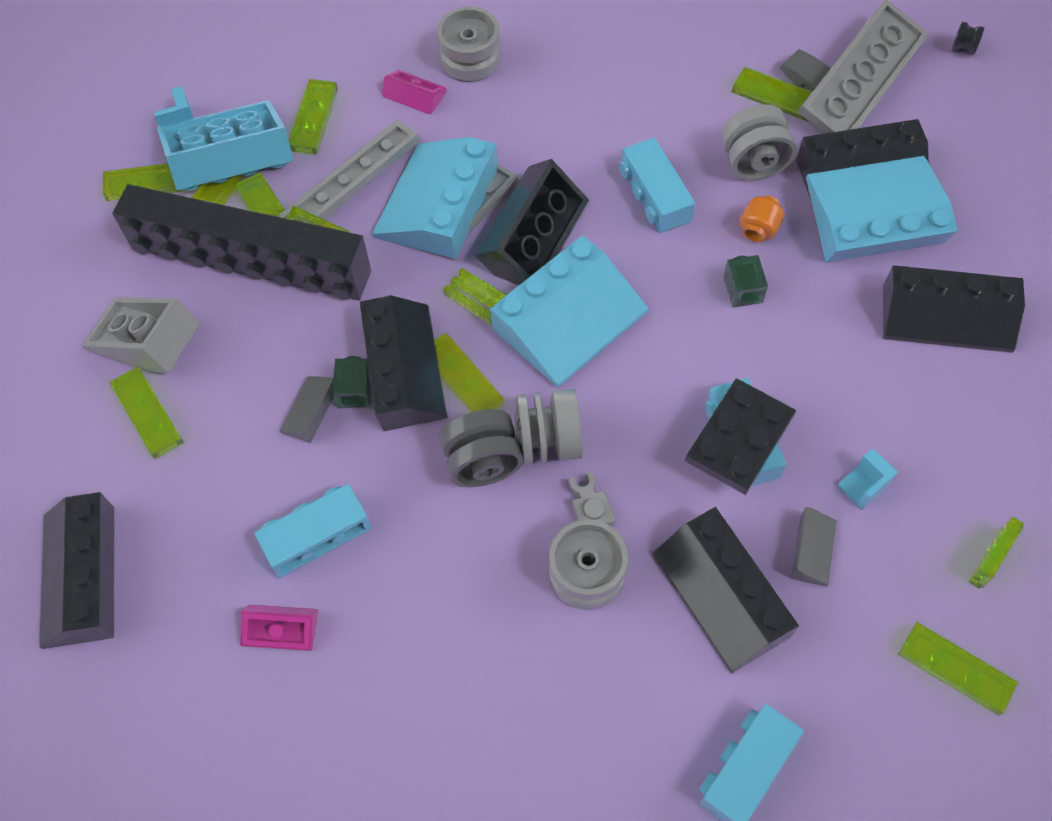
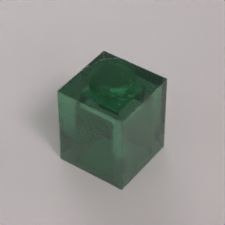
(745, 280)
(352, 383)

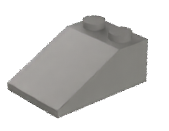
(143, 332)

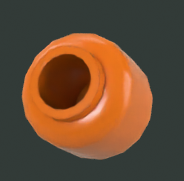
(761, 218)

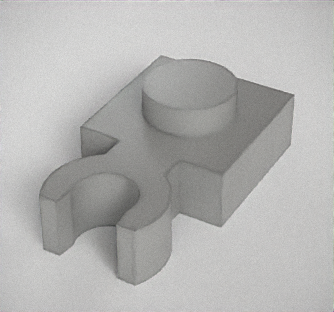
(591, 504)

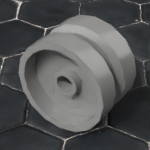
(469, 43)
(758, 142)
(603, 552)

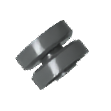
(481, 448)

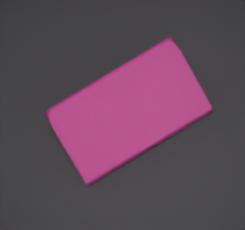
(412, 91)
(278, 627)

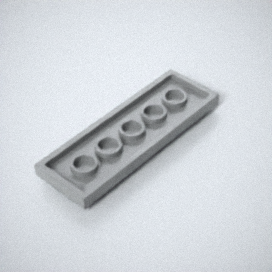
(864, 71)

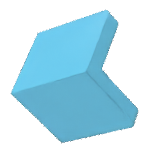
(177, 113)
(868, 479)

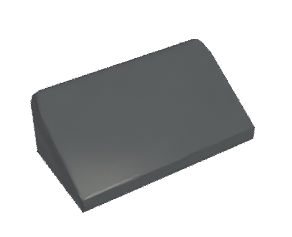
(309, 408)
(814, 547)

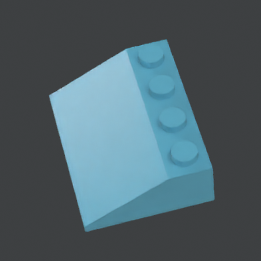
(225, 145)
(439, 195)
(880, 208)
(568, 311)

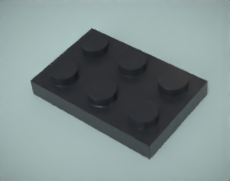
(740, 436)

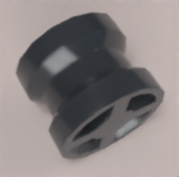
(968, 38)

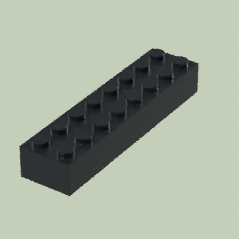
(244, 242)

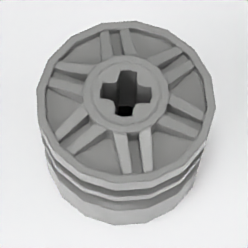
(549, 426)

